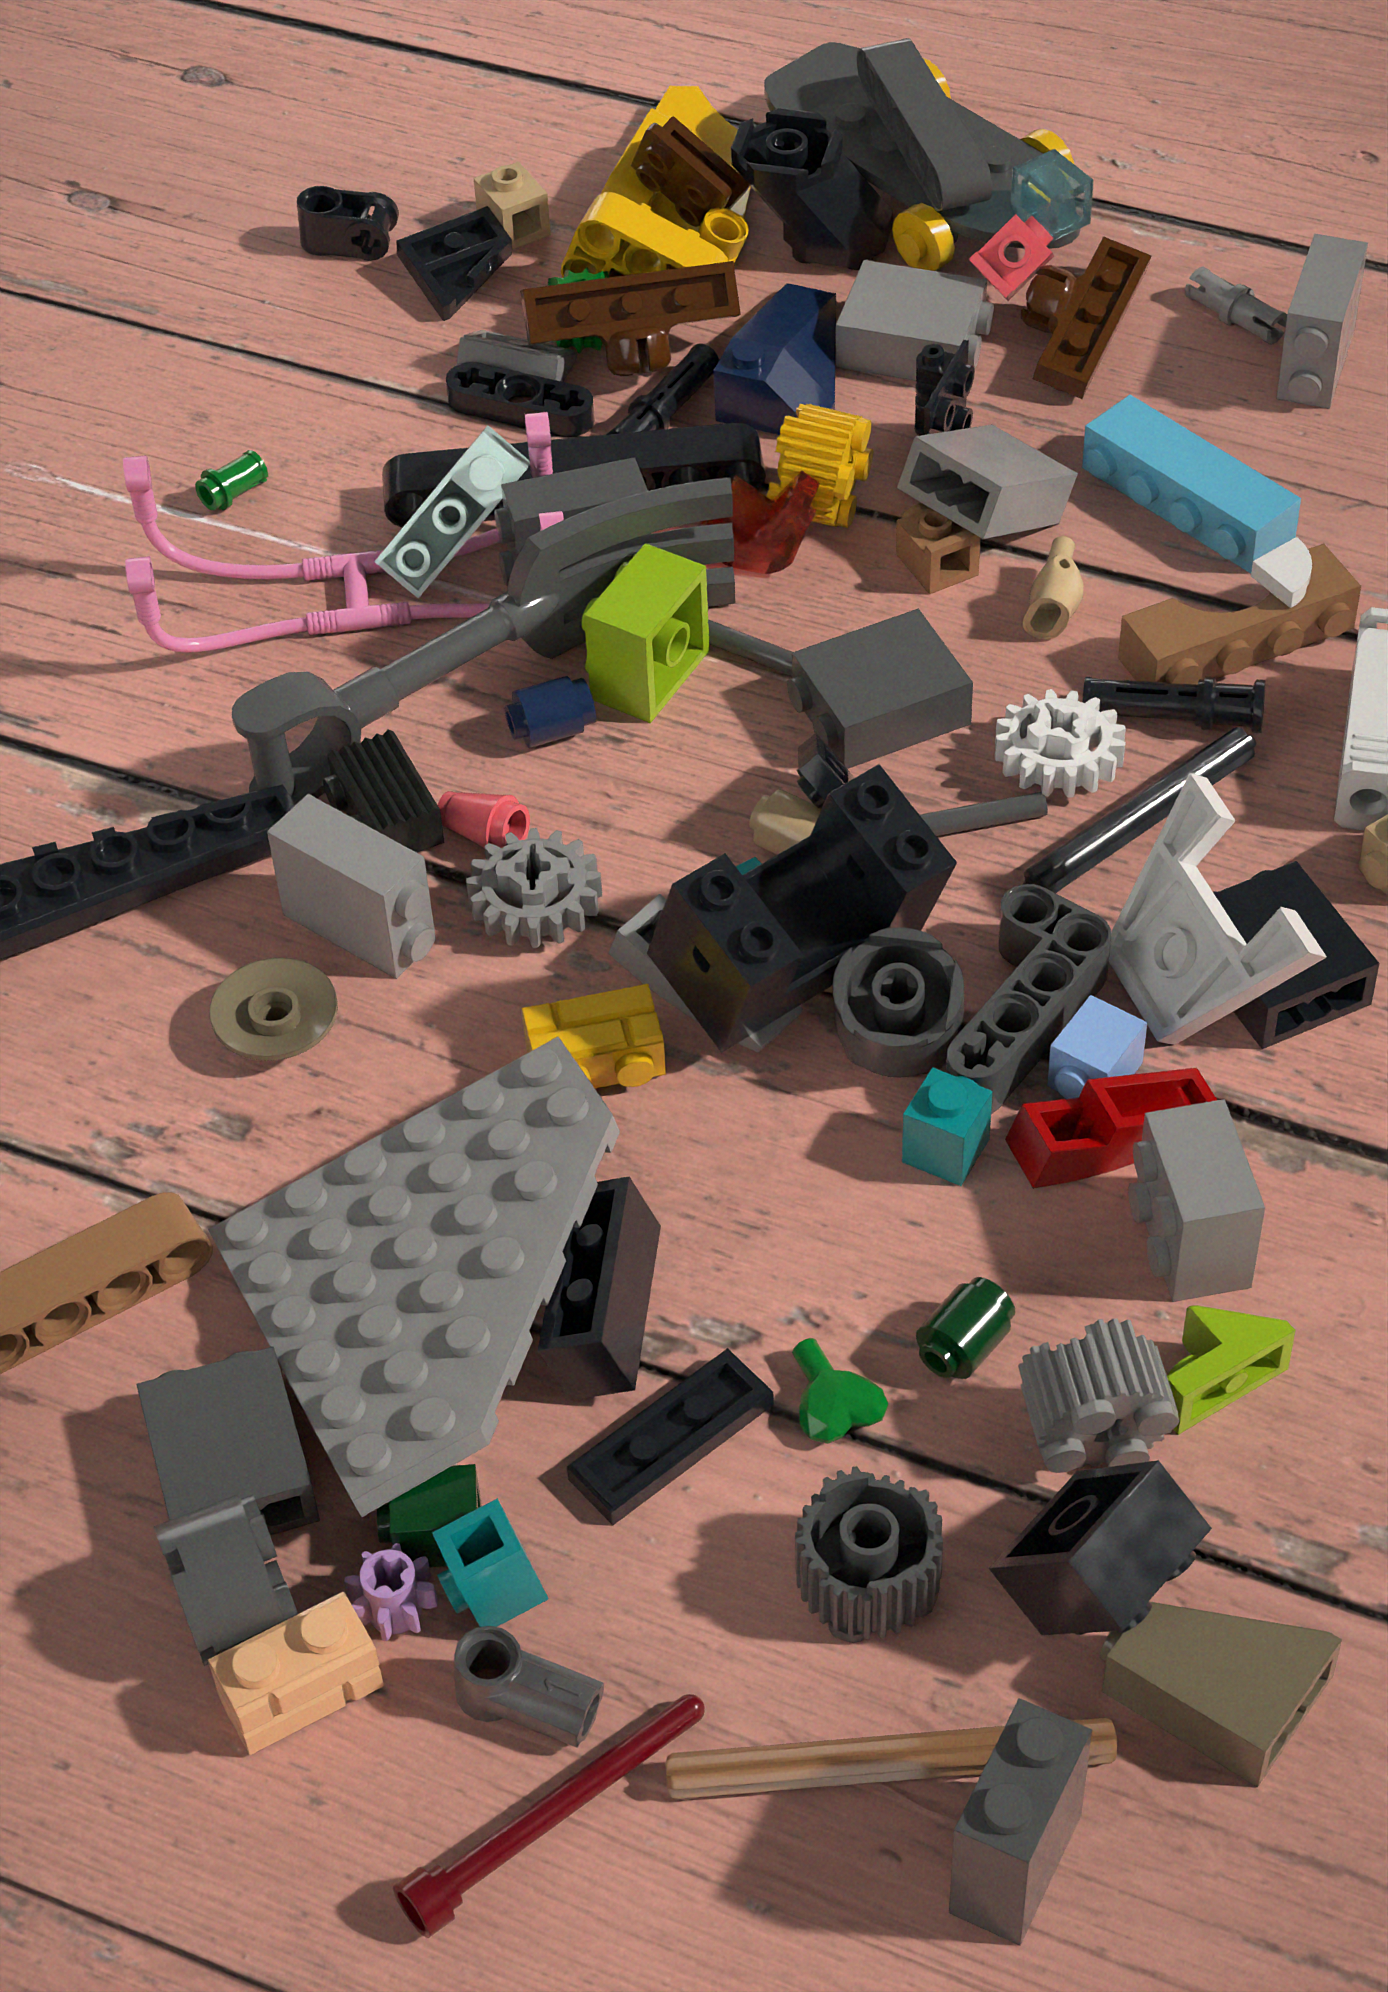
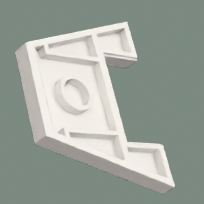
(1177, 942)

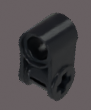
(340, 224)

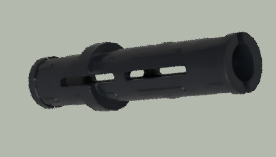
(677, 387)

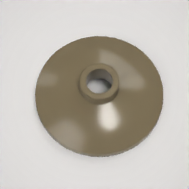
(273, 1009)

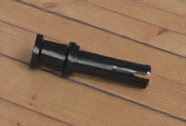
(1202, 702)

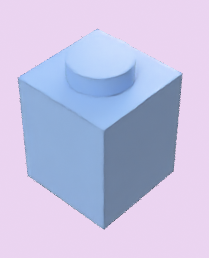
(1095, 1045)

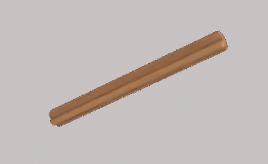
(851, 1761)

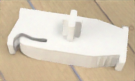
(1364, 757)

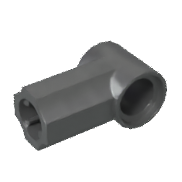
(529, 1691)

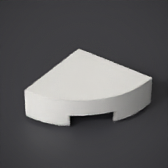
(1285, 571)

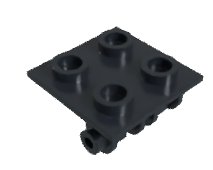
(942, 389)

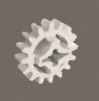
(1060, 743)

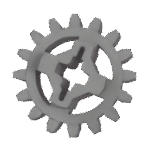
(563, 893)

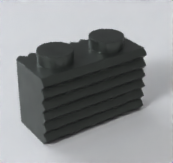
(384, 791)

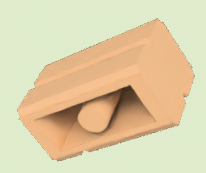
(296, 1672)

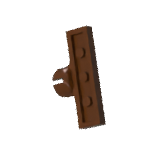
(631, 311)
(1082, 313)

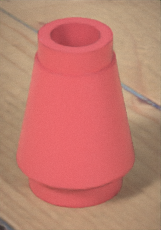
(484, 817)

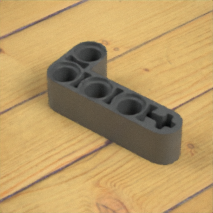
(1059, 964)

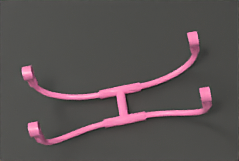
(351, 566)

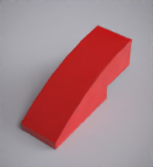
(1098, 1129)

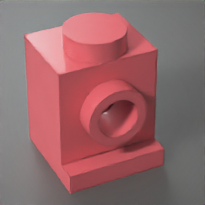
(1011, 276)

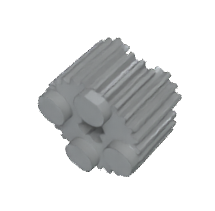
(1098, 1398)

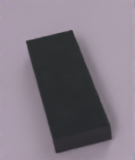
(670, 1436)

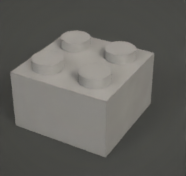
(1197, 1201)

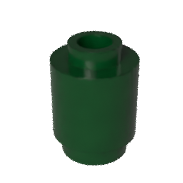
(965, 1328)

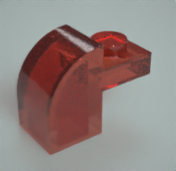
(766, 529)

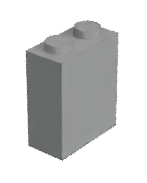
(902, 310)
(1321, 320)
(986, 481)
(352, 885)

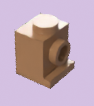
(926, 537)

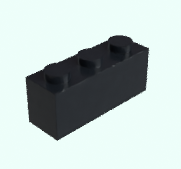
(602, 1295)

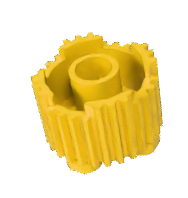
(830, 450)

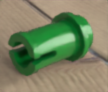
(221, 486)

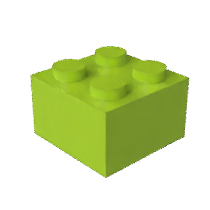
(646, 632)

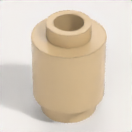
(782, 821)

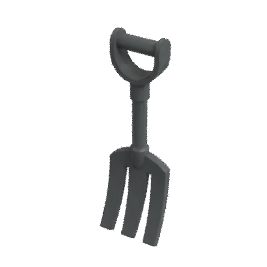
(543, 605)

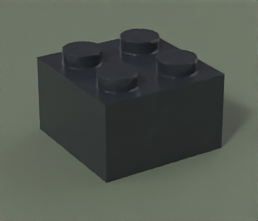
(1101, 1550)

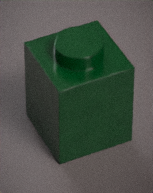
(427, 1508)

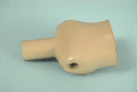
(1054, 592)

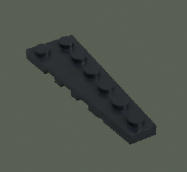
(122, 870)

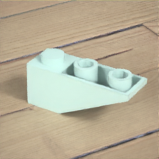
(452, 512)

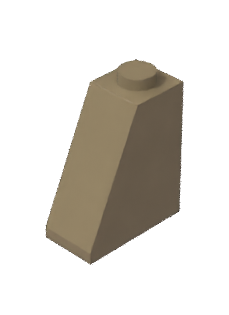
(1221, 1681)

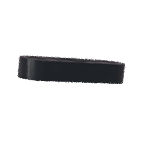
(484, 393)

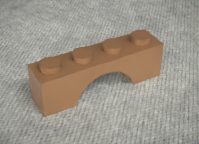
(1186, 644)

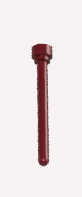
(433, 1894)

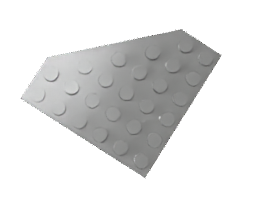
(419, 1265)

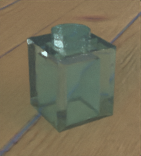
(1052, 193)

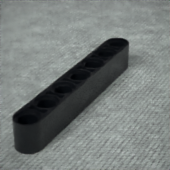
(662, 456)

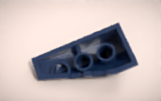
(779, 361)

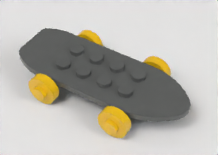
(830, 85)

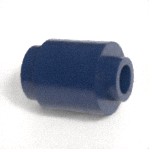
(550, 711)

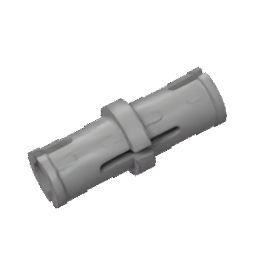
(1236, 305)

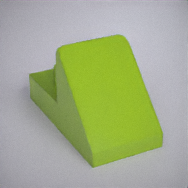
(1227, 1360)

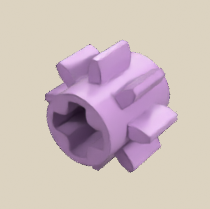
(391, 1591)

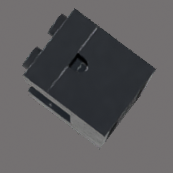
(773, 937)

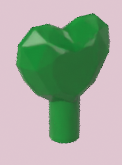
(834, 1397)

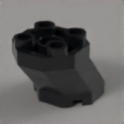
(813, 188)

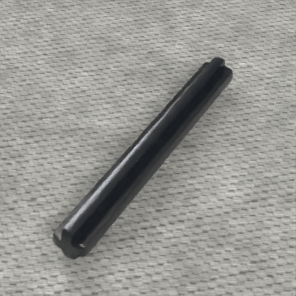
(1138, 813)

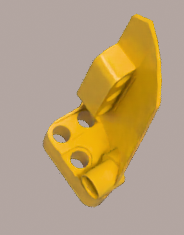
(639, 229)

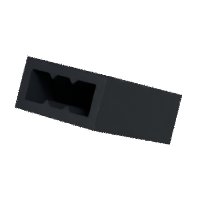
(1324, 990)

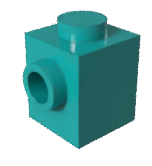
(946, 1126)
(487, 1567)

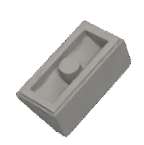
(516, 354)

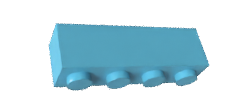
(1189, 482)

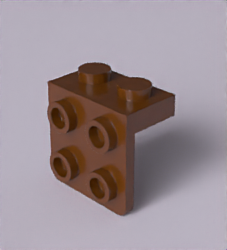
(686, 171)

